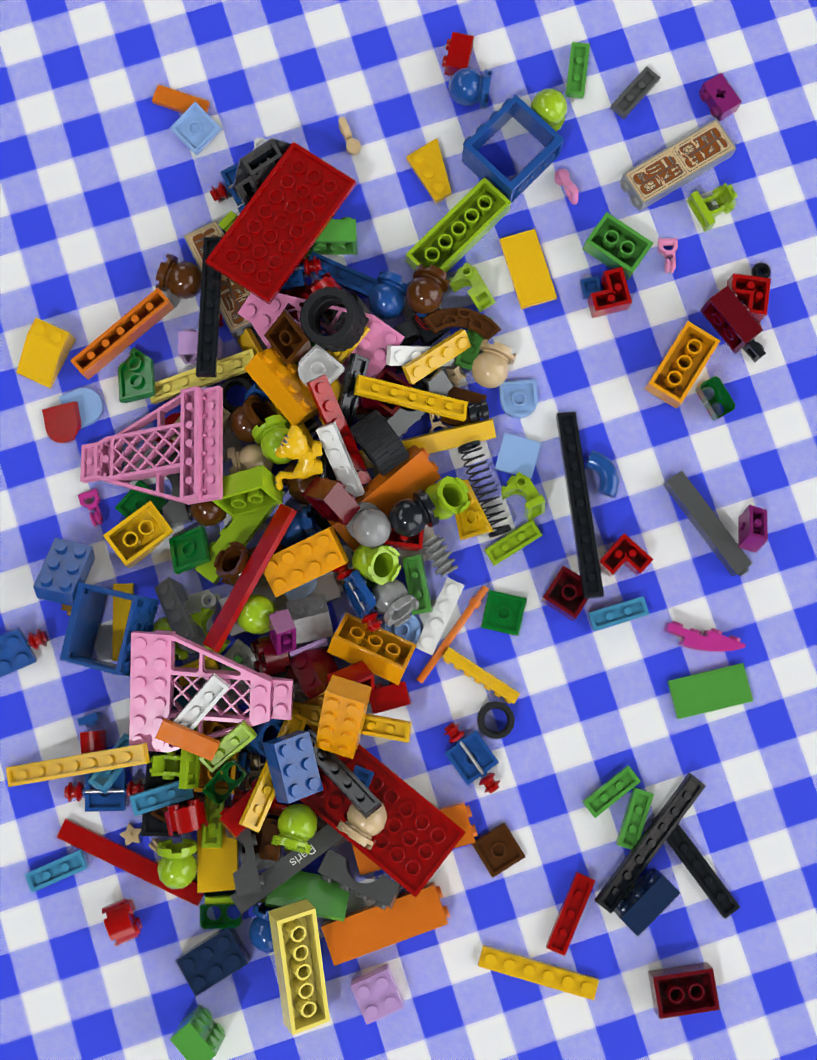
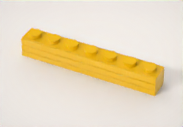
(480, 676)

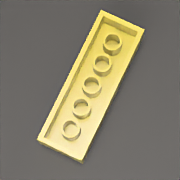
(299, 966)

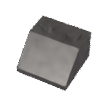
(310, 618)

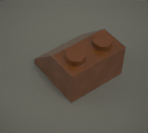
(288, 339)
(264, 837)

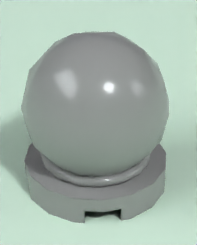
(369, 525)
(394, 602)

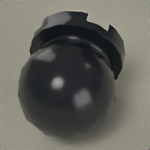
(411, 516)

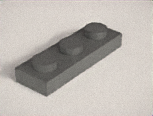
(635, 92)

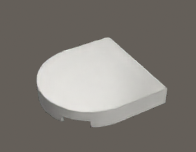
(319, 362)

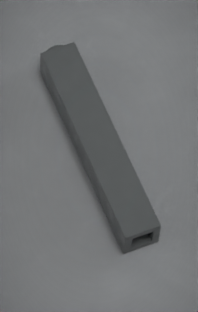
(708, 524)

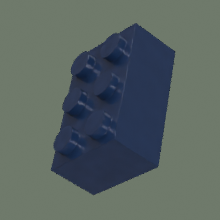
(646, 901)
(213, 960)

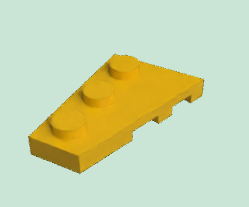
(430, 170)
(473, 520)

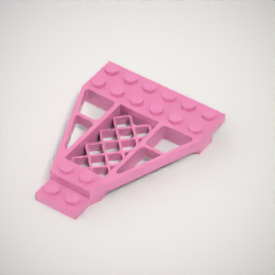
(372, 345)
(197, 460)
(154, 683)

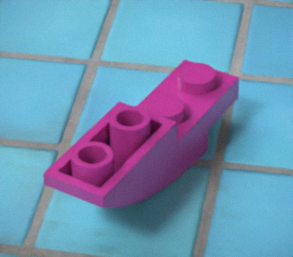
(710, 641)

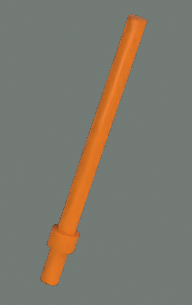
(474, 603)

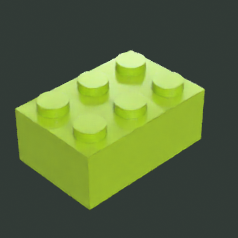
(249, 491)

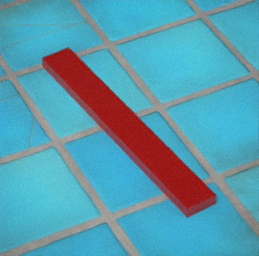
(249, 578)
(122, 858)

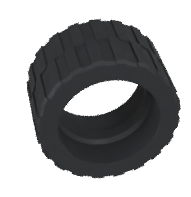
(316, 306)
(379, 442)

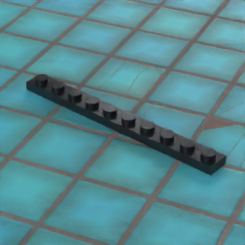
(579, 505)

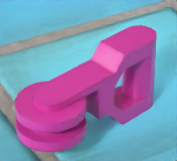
(97, 518)

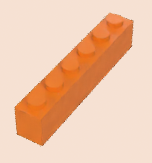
(122, 334)

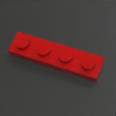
(570, 913)

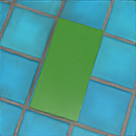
(710, 691)
(326, 898)

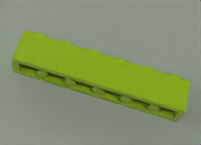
(240, 530)

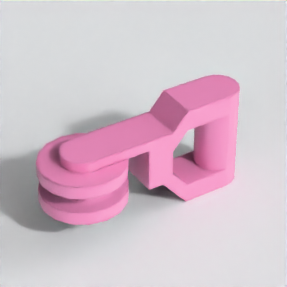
(562, 178)
(669, 264)

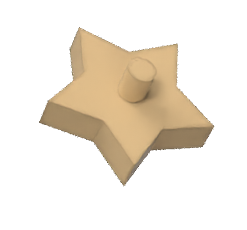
(455, 375)
(131, 834)

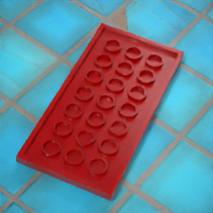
(281, 223)
(415, 832)

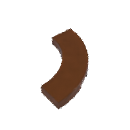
(462, 318)

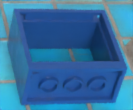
(534, 125)
(85, 622)

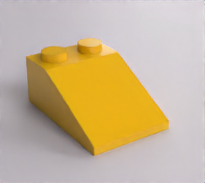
(44, 352)
(138, 534)

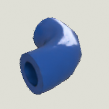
(607, 473)

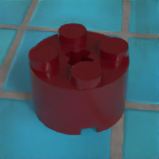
(267, 658)

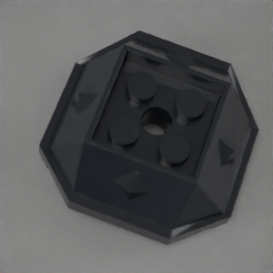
(256, 166)

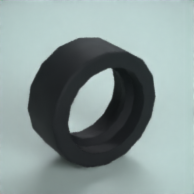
(409, 331)
(229, 383)
(510, 720)

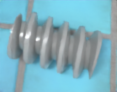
(438, 554)

